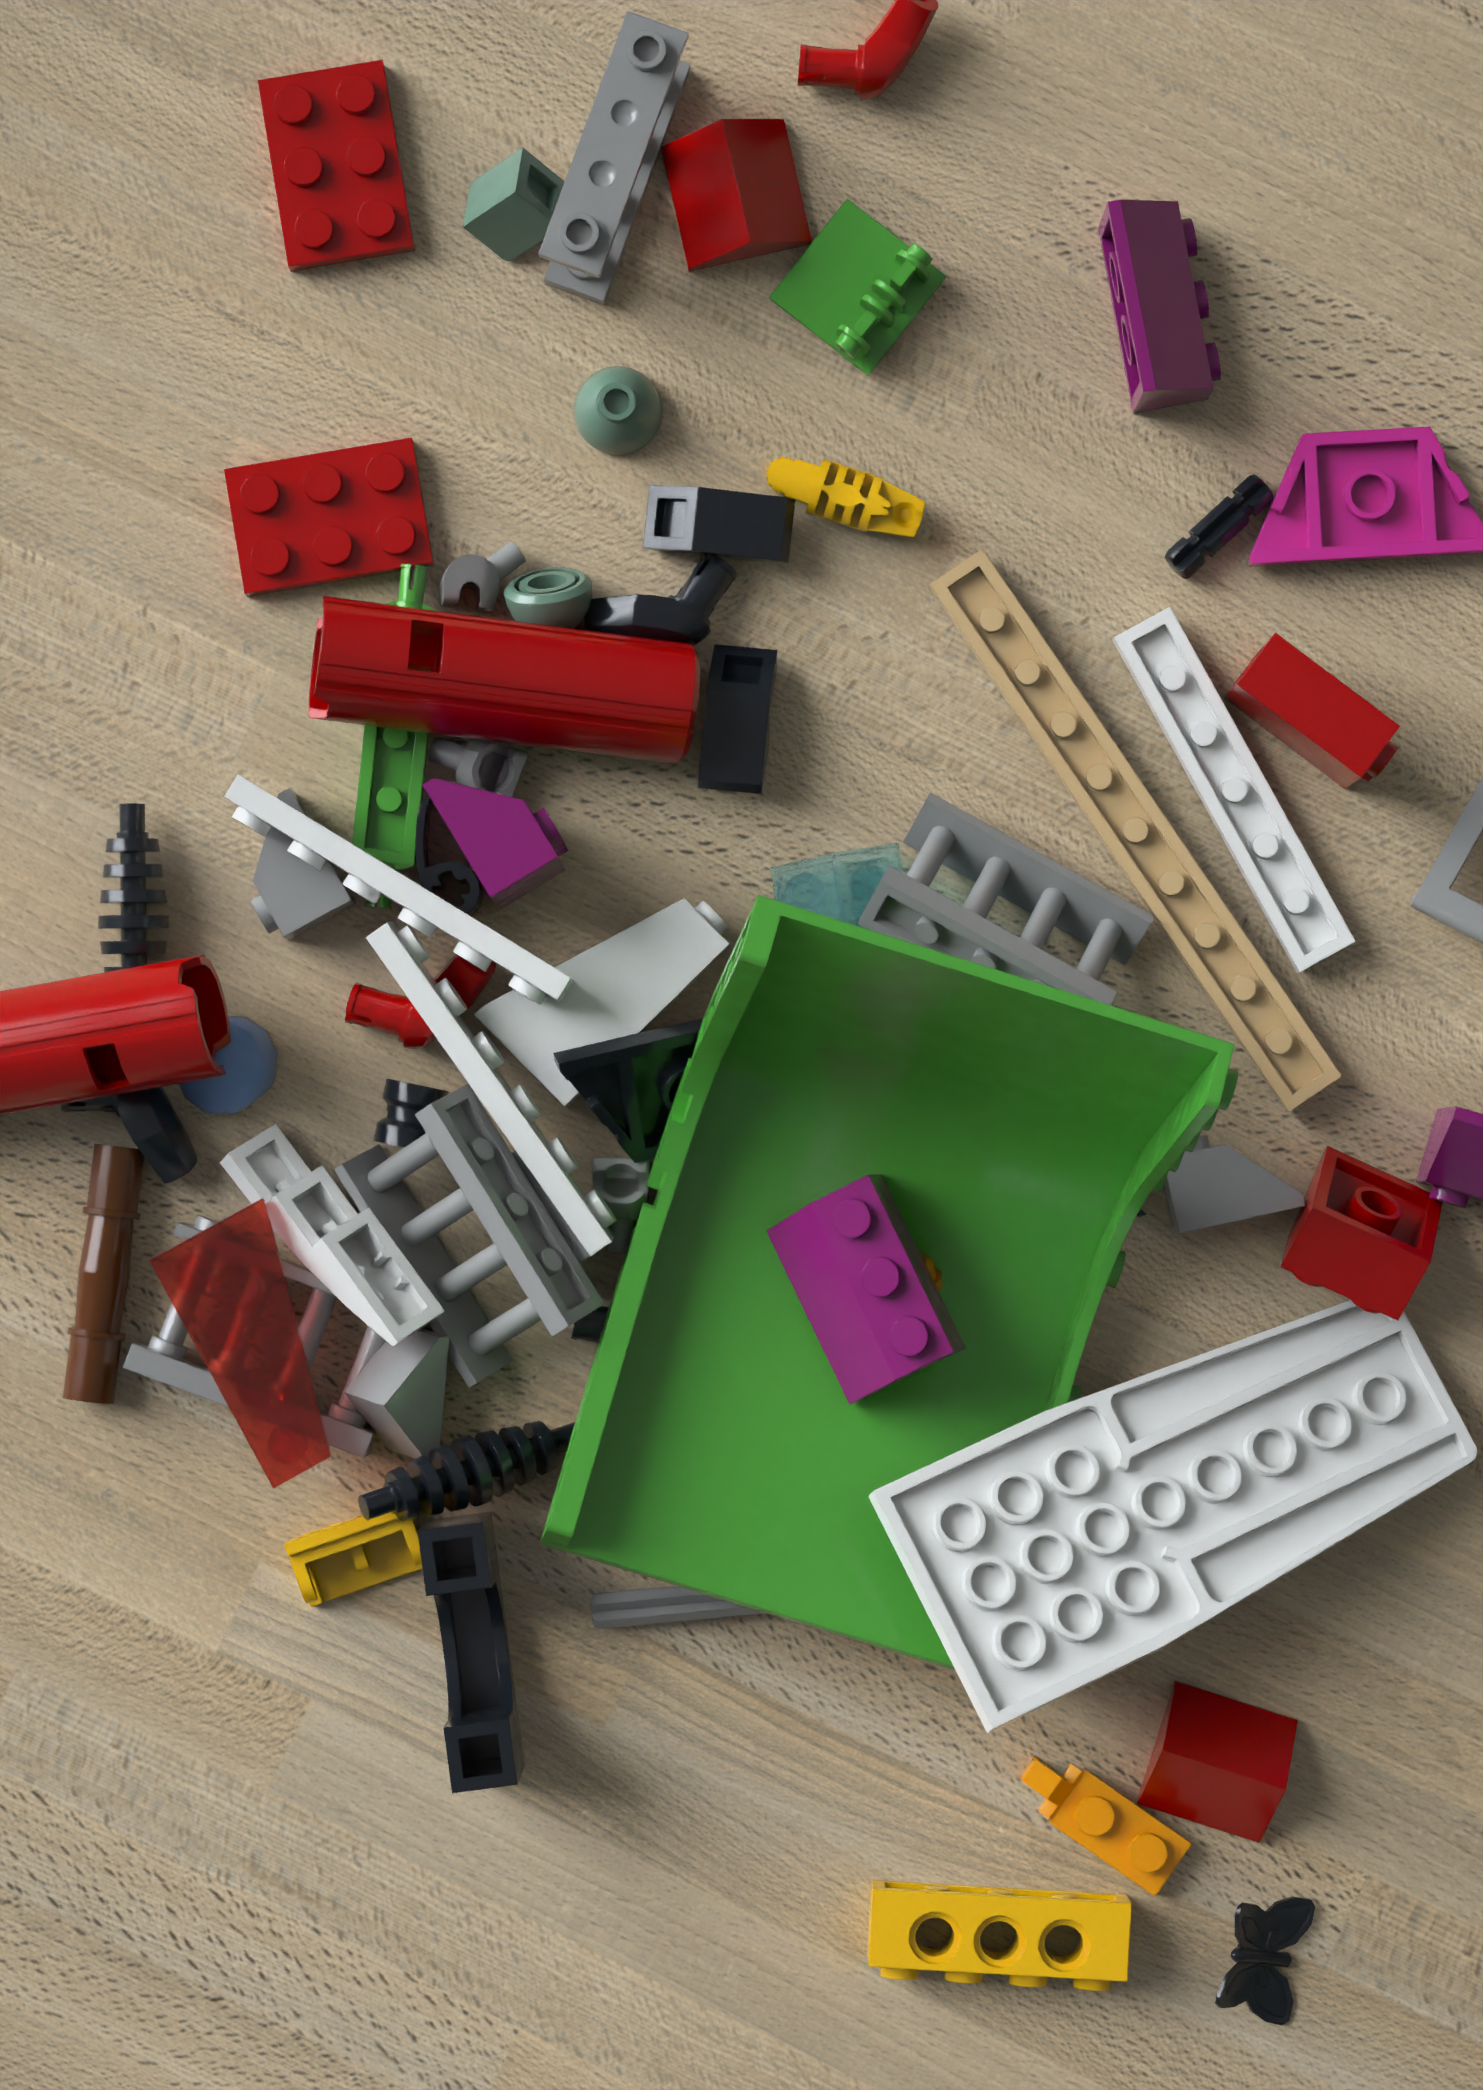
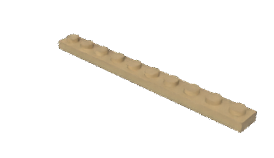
(1134, 830)

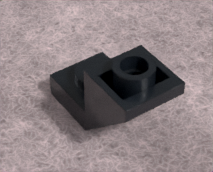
(719, 523)
(737, 719)

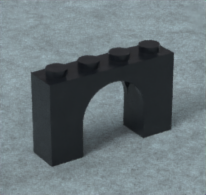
(482, 1705)

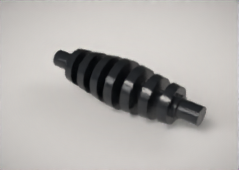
(132, 844)
(468, 1471)

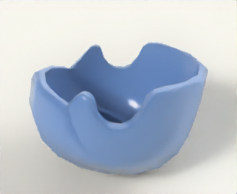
(249, 1070)

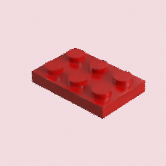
(336, 165)
(328, 517)

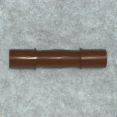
(103, 1274)

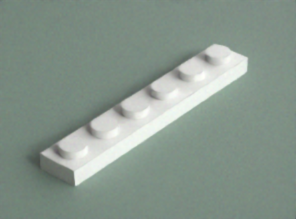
(1233, 790)
(372, 878)
(478, 1062)

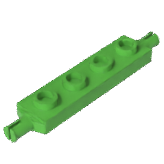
(392, 773)

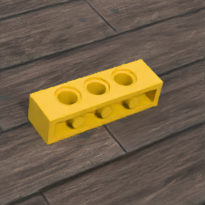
(902, 1906)

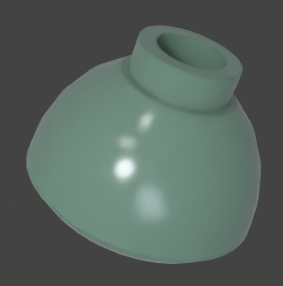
(618, 410)
(550, 597)

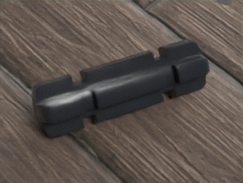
(1219, 526)

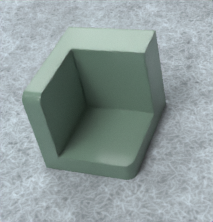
(512, 204)

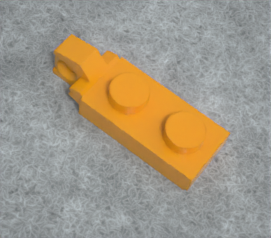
(1107, 1823)

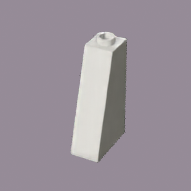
(613, 991)

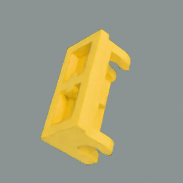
(353, 1556)

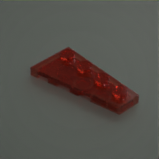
(245, 1327)

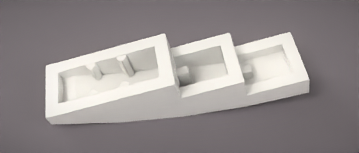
(337, 1244)

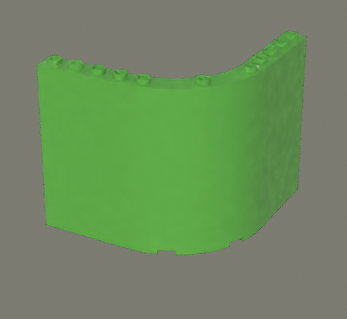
(1018, 1156)

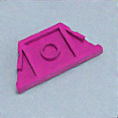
(1367, 500)

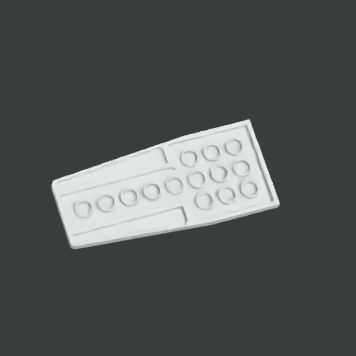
(1165, 1500)

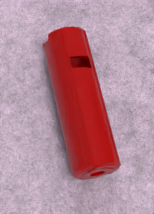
(503, 681)
(111, 1033)

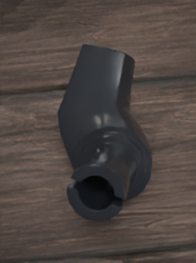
(668, 618)
(152, 1128)

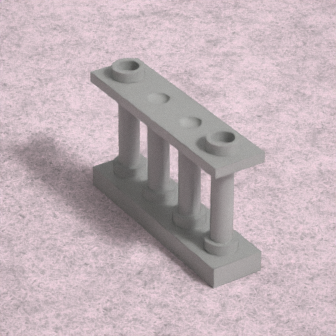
(615, 158)
(1003, 867)
(508, 1210)
(166, 1360)

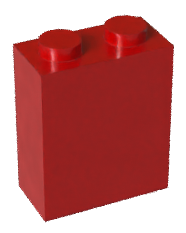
(1314, 713)

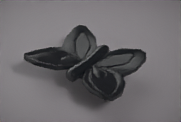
(1260, 1939)

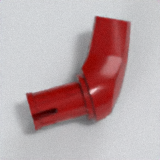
(877, 62)
(398, 1015)

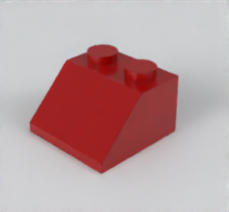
(1363, 1234)

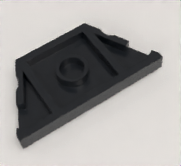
(632, 1082)

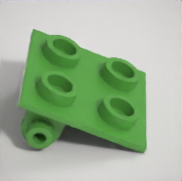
(858, 286)

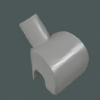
(480, 575)
(481, 764)
(624, 1191)

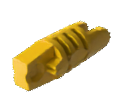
(847, 496)

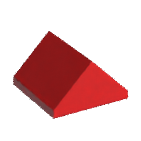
(735, 192)
(1219, 1762)

